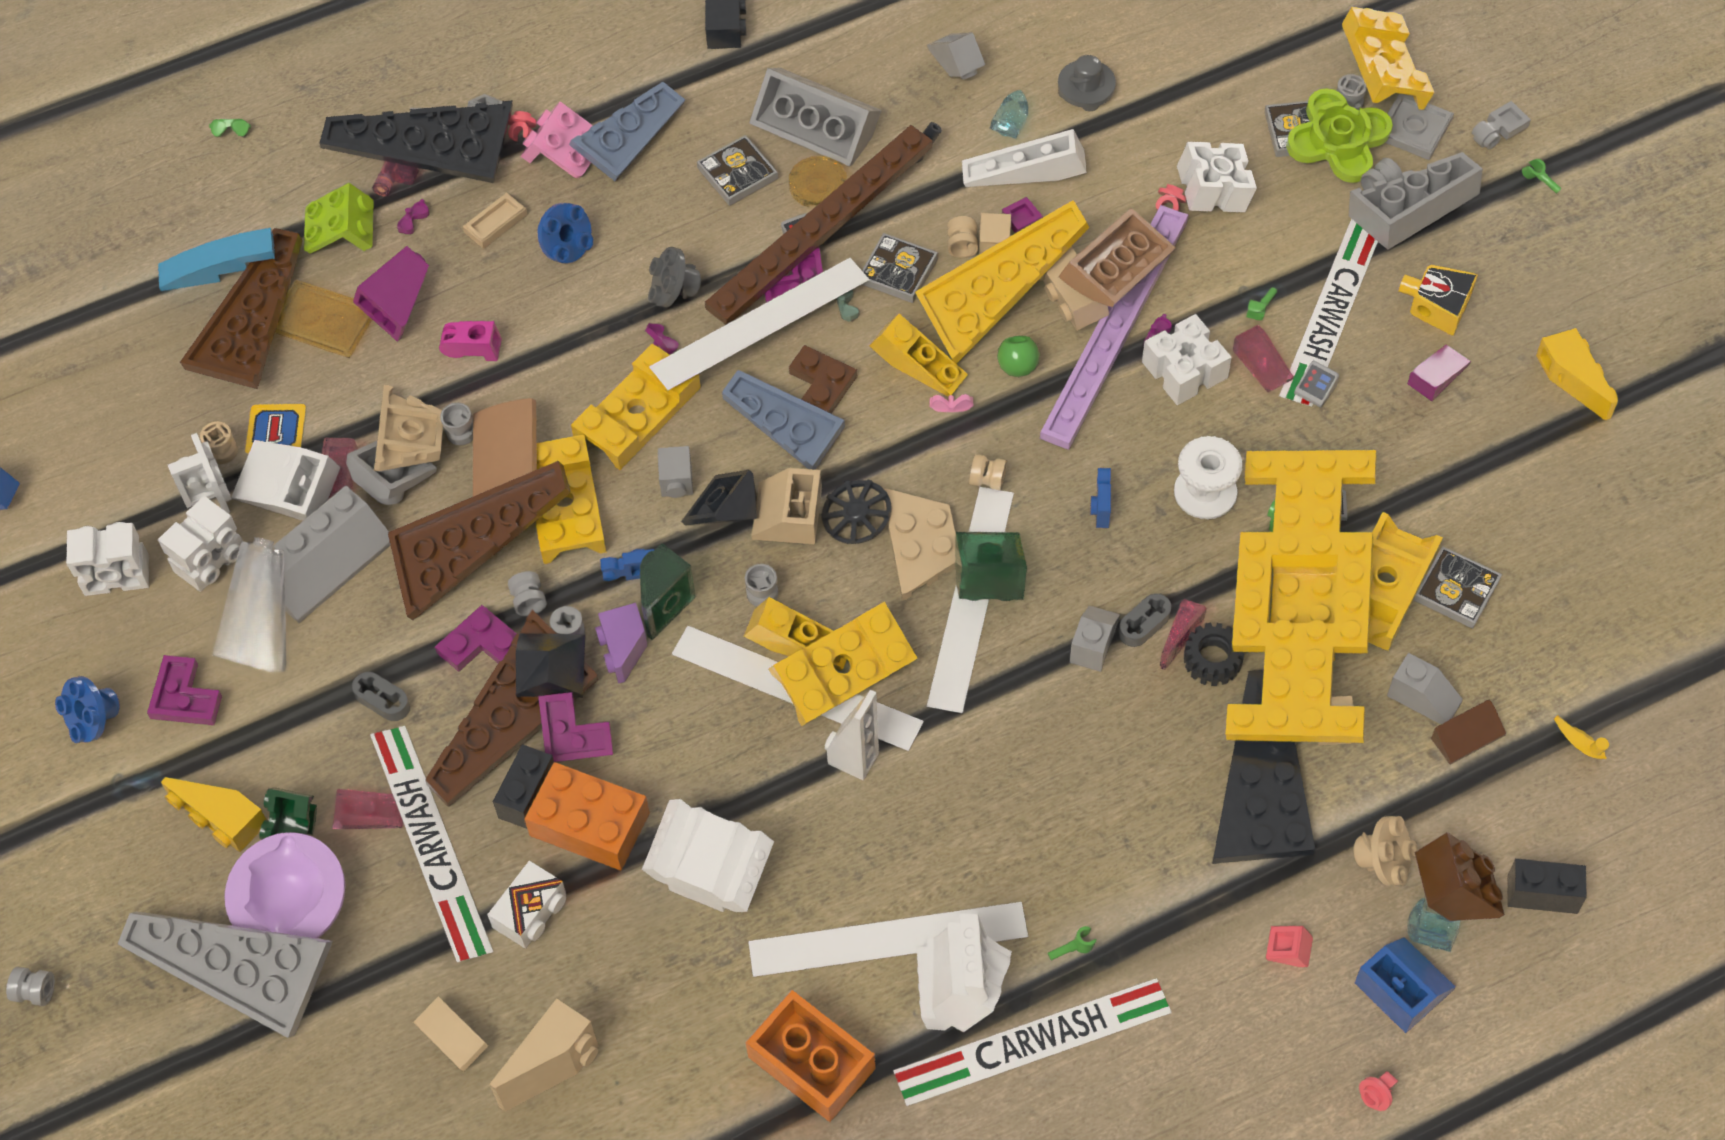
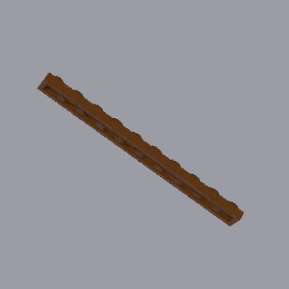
(818, 225)

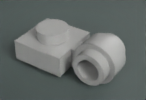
(1505, 120)

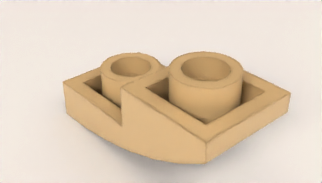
(450, 1034)

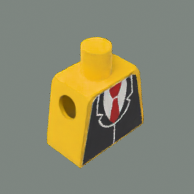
(1440, 296)

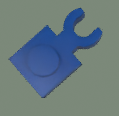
(1101, 504)
(626, 566)

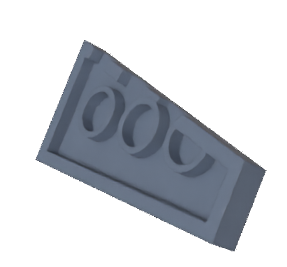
(625, 134)
(789, 421)

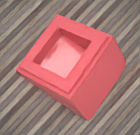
(1289, 945)

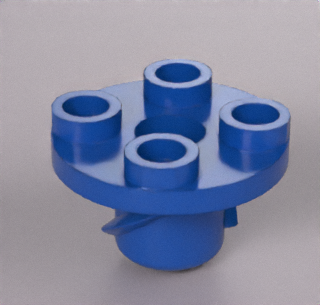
(565, 232)
(86, 708)

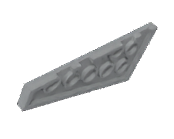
(243, 967)

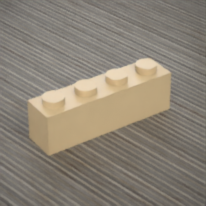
(1072, 304)

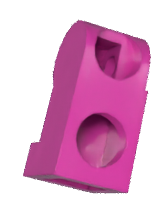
(471, 339)

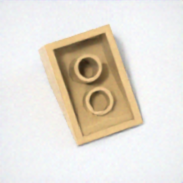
(547, 1056)

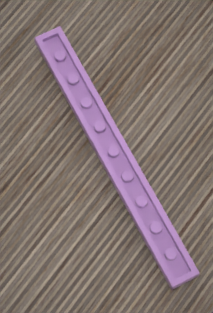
(1105, 345)

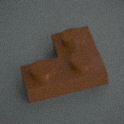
(827, 377)

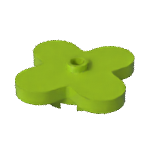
(1339, 135)

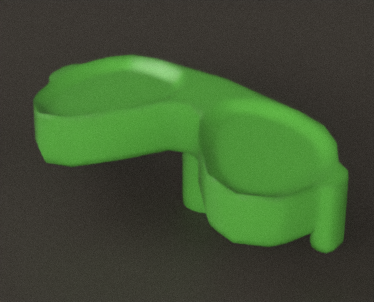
(239, 126)

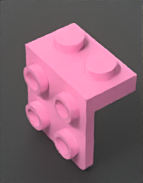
(553, 139)

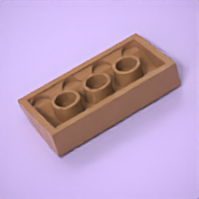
(1117, 259)
(503, 443)

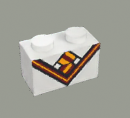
(527, 905)

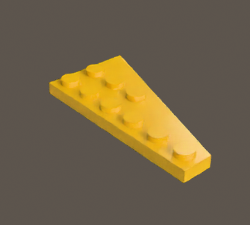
(984, 289)

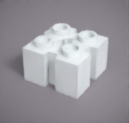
(1216, 177)
(1186, 359)
(201, 543)
(107, 558)

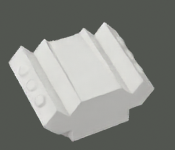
(707, 857)
(960, 975)

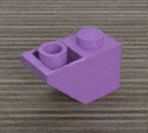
(625, 639)

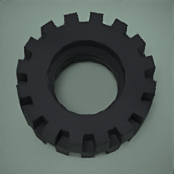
(1204, 669)

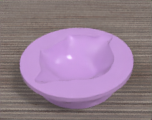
(286, 886)

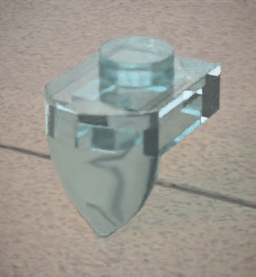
(1011, 115)
(1431, 928)

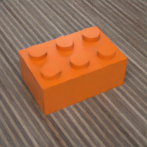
(587, 816)
(811, 1055)

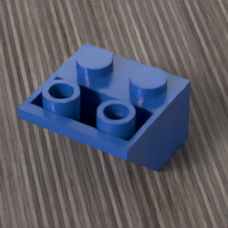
(1403, 983)

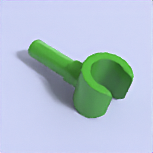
(1539, 172)
(1257, 309)
(1076, 944)

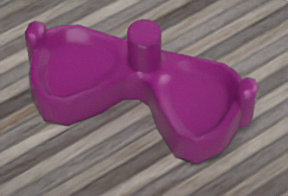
(417, 211)
(1159, 325)
(666, 343)

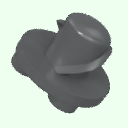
(1086, 83)
(672, 278)

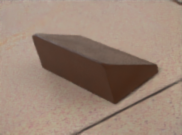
(1468, 732)

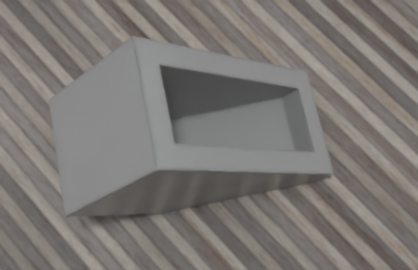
(958, 54)
(1093, 638)
(1424, 690)

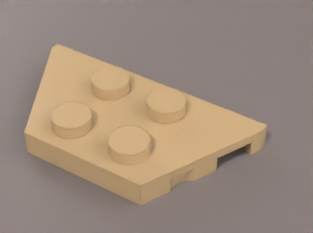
(407, 432)
(920, 540)

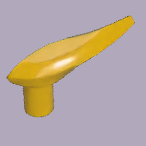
(1583, 741)

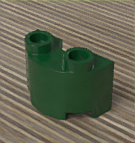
(288, 813)

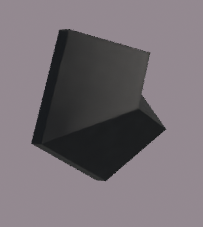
(725, 499)
(550, 664)

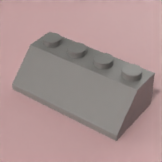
(814, 116)
(329, 551)

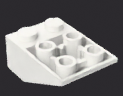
(286, 479)

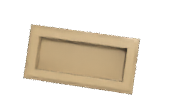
(495, 220)

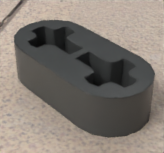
(1149, 625)
(384, 691)

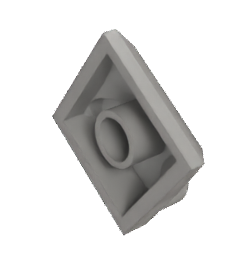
(385, 485)

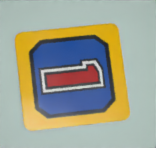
(276, 424)

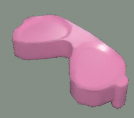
(941, 404)

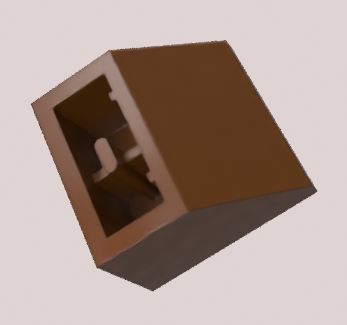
(1458, 880)

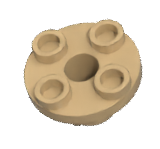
(1387, 851)

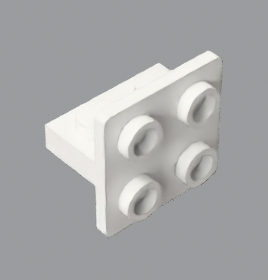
(200, 476)

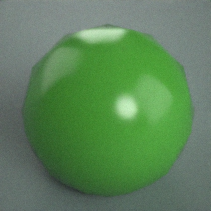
(1018, 356)

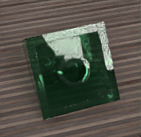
(990, 566)
(665, 588)

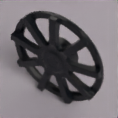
(856, 511)

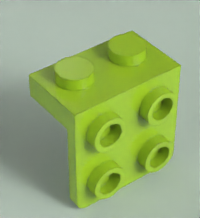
(339, 214)

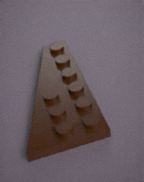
(243, 326)
(454, 542)
(493, 726)

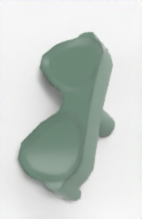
(847, 311)

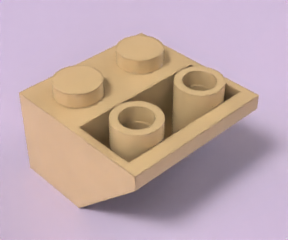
(788, 507)

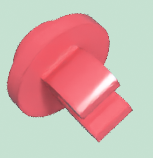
(520, 121)
(1171, 194)
(1377, 1092)

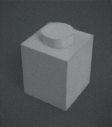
(675, 471)

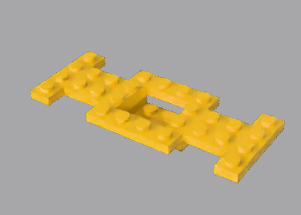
(1312, 575)

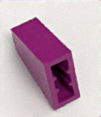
(392, 291)

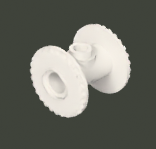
(1208, 477)

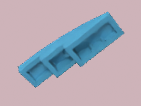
(221, 256)

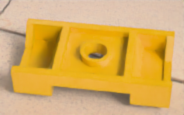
(1382, 56)
(624, 433)
(580, 522)
(1408, 561)
(871, 645)

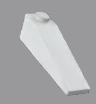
(1034, 161)
(856, 741)

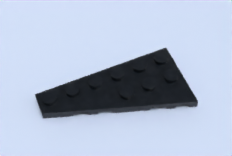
(435, 139)
(1263, 798)

